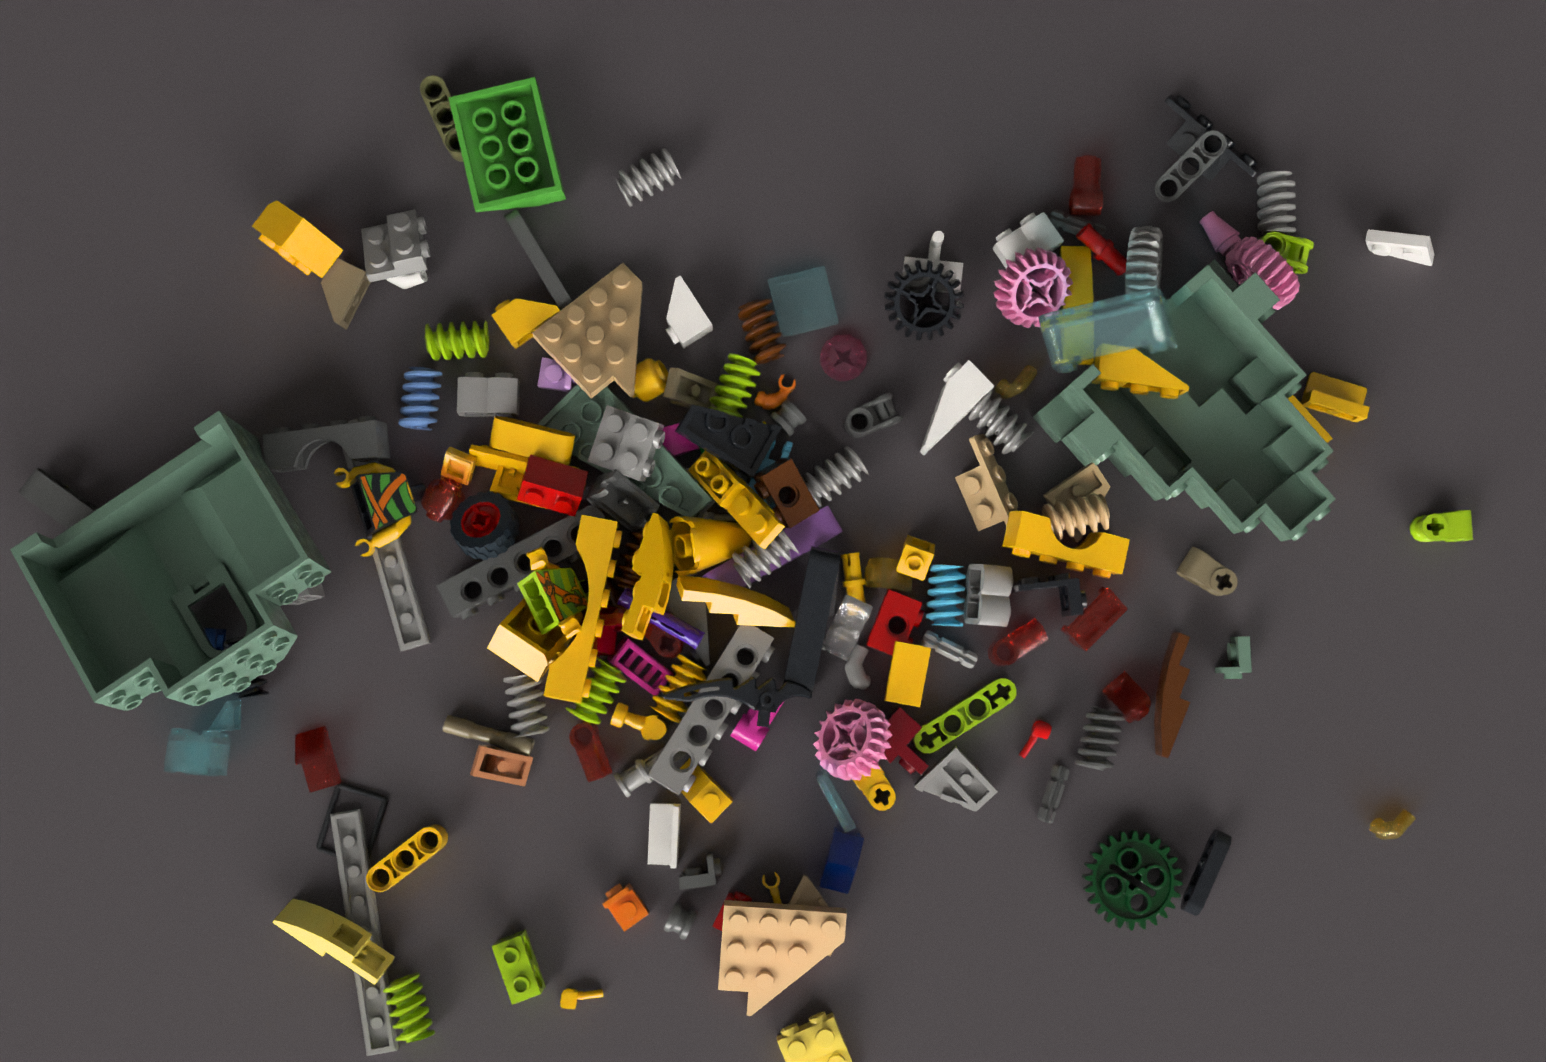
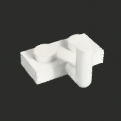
(934, 255)

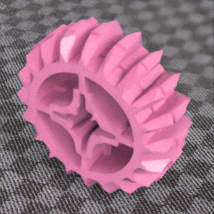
(1255, 256)
(1049, 280)
(852, 739)

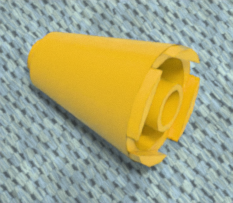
(704, 543)

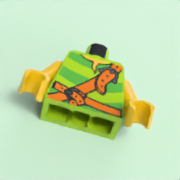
(554, 595)

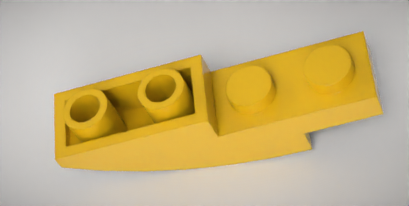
(737, 498)
(655, 566)

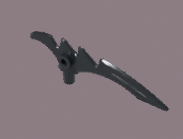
(762, 698)

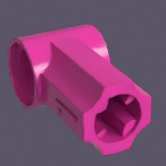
(747, 730)

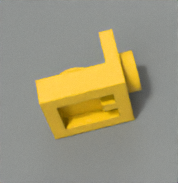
(916, 557)

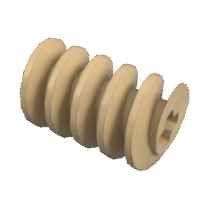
(1077, 515)

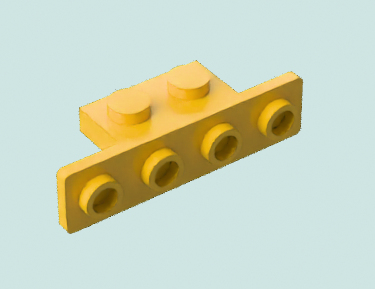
(509, 469)

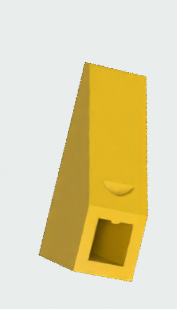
(1137, 372)

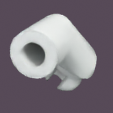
(409, 280)

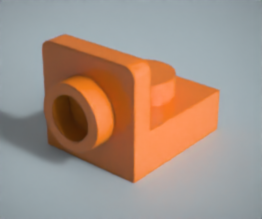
(625, 905)

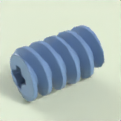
(419, 398)

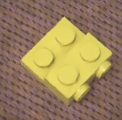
(814, 1041)

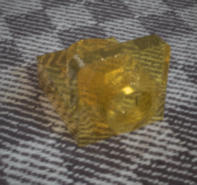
(883, 574)

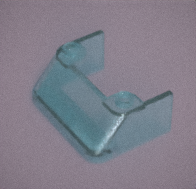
(1107, 328)

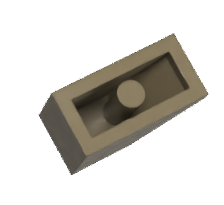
(344, 290)

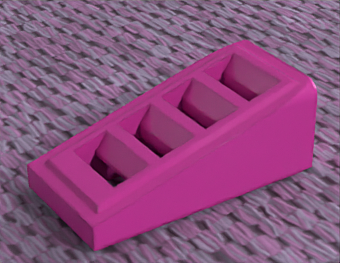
(620, 650)

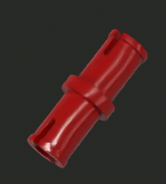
(1102, 249)

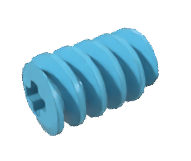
(945, 595)

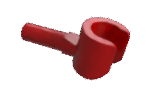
(1039, 729)

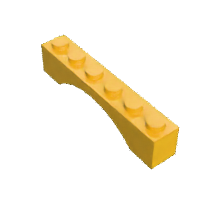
(569, 672)

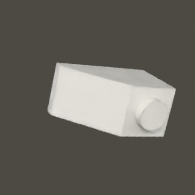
(685, 316)

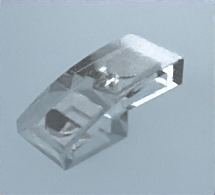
(846, 627)

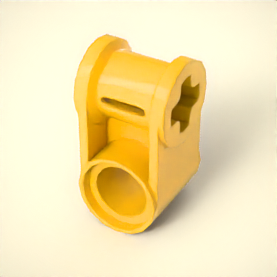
(869, 785)

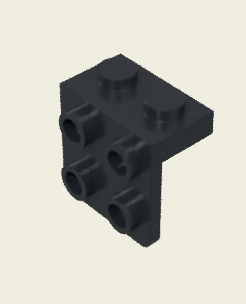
(1071, 597)

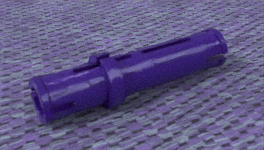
(668, 623)

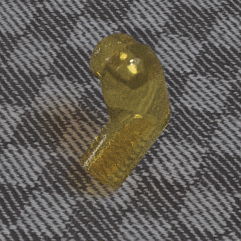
(1019, 385)

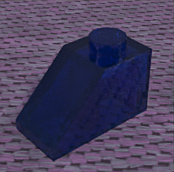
(841, 860)

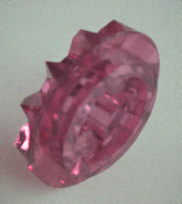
(843, 371)

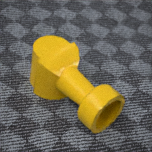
(650, 726)

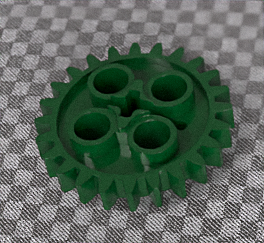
(1146, 857)

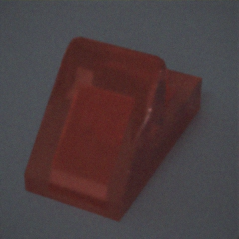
(317, 759)

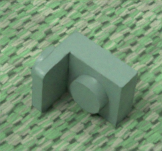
(1240, 654)

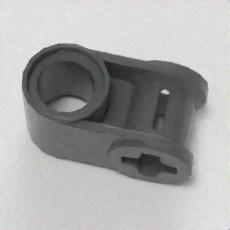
(877, 413)

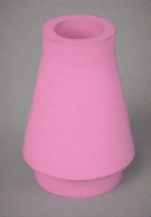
(1220, 233)

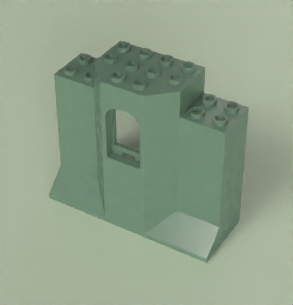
(134, 568)

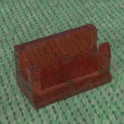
(1095, 619)

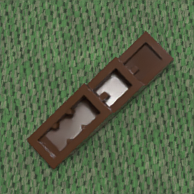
(1169, 708)

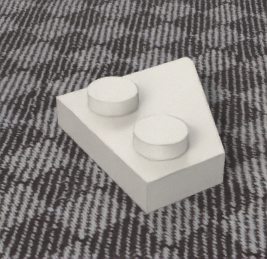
(1401, 245)

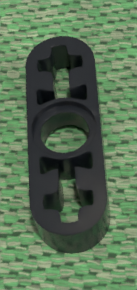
(1206, 872)

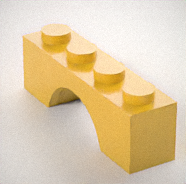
(1033, 534)

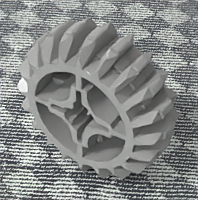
(1144, 259)

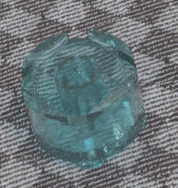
(197, 753)

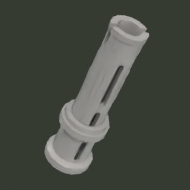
(638, 773)

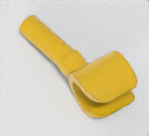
(774, 891)
(570, 996)

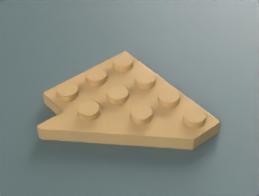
(598, 333)
(774, 945)

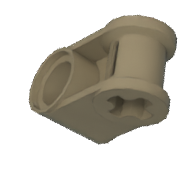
(1203, 570)

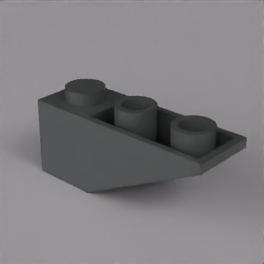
(694, 614)

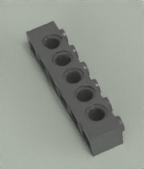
(455, 589)

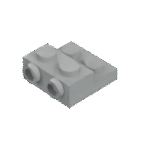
(395, 246)
(627, 443)

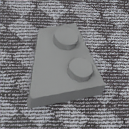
(958, 781)

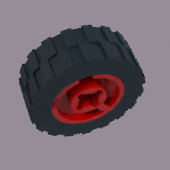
(486, 540)

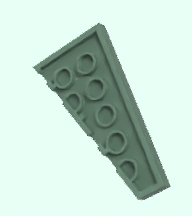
(670, 480)

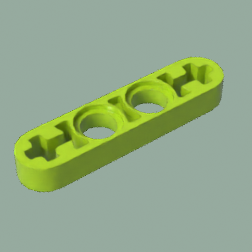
(966, 719)

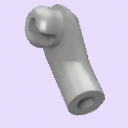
(855, 670)

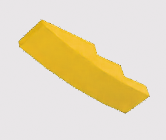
(1079, 262)
(727, 598)

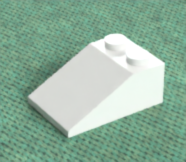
(960, 394)

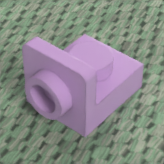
(554, 377)

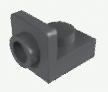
(696, 877)

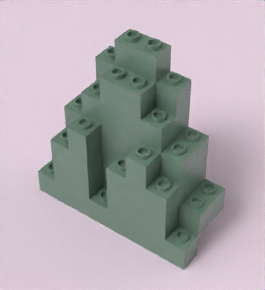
(1227, 438)

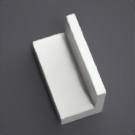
(664, 834)

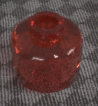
(442, 498)

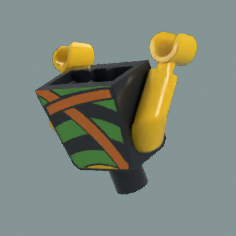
(382, 500)

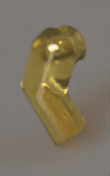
(1393, 829)

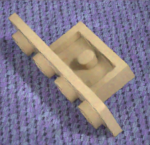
(986, 488)

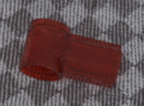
(1086, 194)
(1019, 642)
(592, 753)

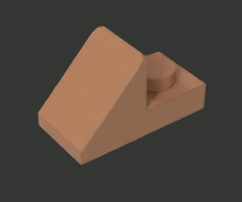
(501, 765)

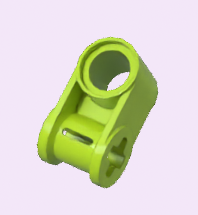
(1291, 248)
(1445, 526)

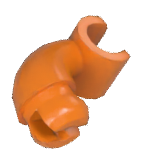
(773, 400)

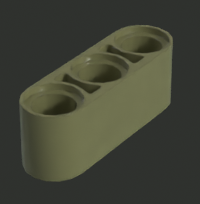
(438, 108)

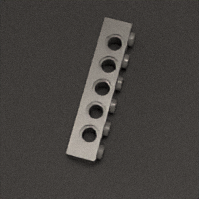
(664, 771)

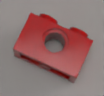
(899, 606)

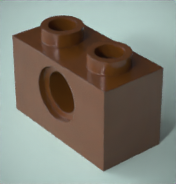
(799, 502)

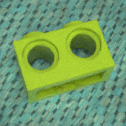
(518, 967)

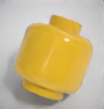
(650, 379)

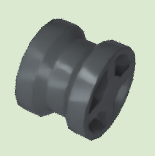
(788, 418)
(680, 921)

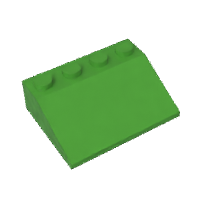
(507, 147)

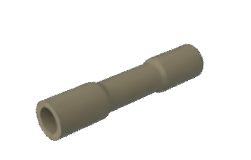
(471, 730)

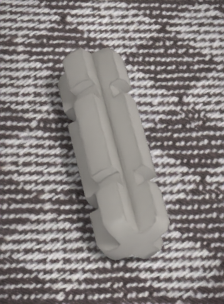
(949, 649)

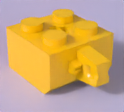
(296, 239)
(524, 646)

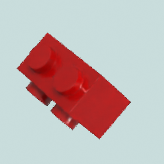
(552, 485)

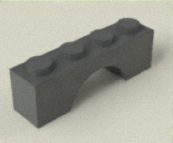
(292, 450)

